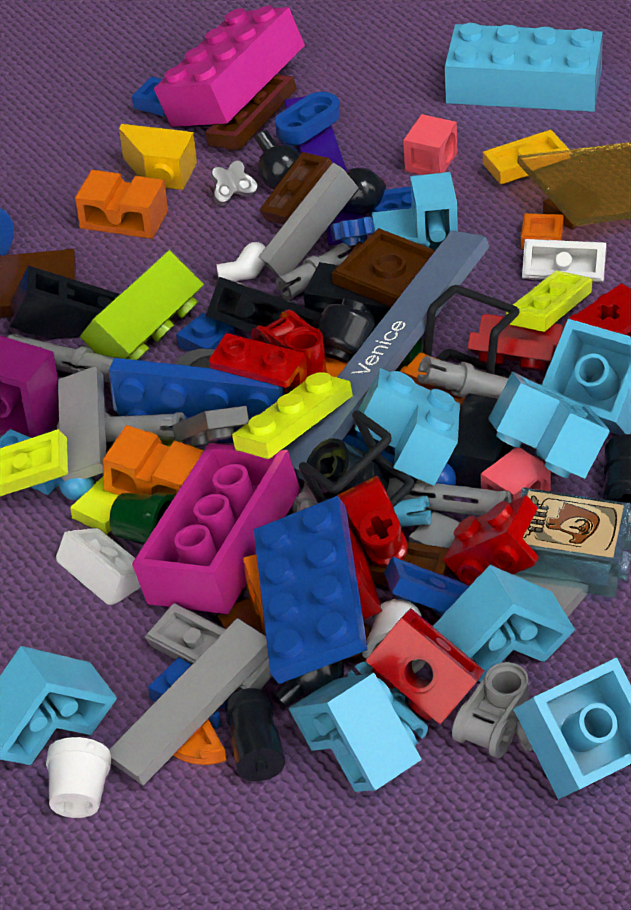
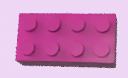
(229, 66)
(210, 528)

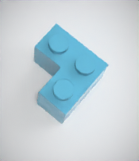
(431, 213)
(419, 420)
(559, 428)
(503, 616)
(45, 694)
(360, 728)

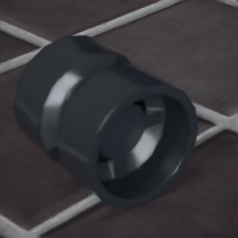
(335, 458)

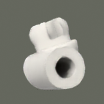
(246, 266)

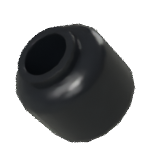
(345, 329)

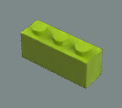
(144, 310)

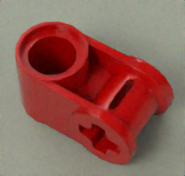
(297, 335)
(375, 521)

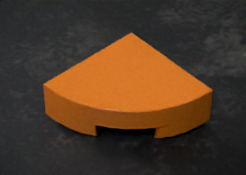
(202, 747)

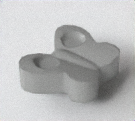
(231, 182)

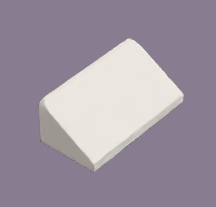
(574, 257)
(98, 564)

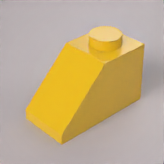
(159, 153)

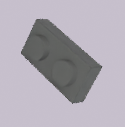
(210, 426)

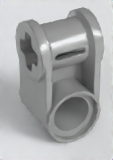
(489, 712)

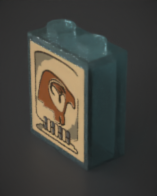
(578, 542)

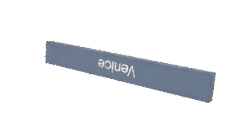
(394, 335)

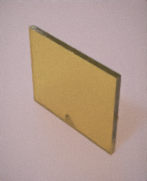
(586, 182)

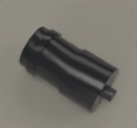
(618, 469)
(254, 735)

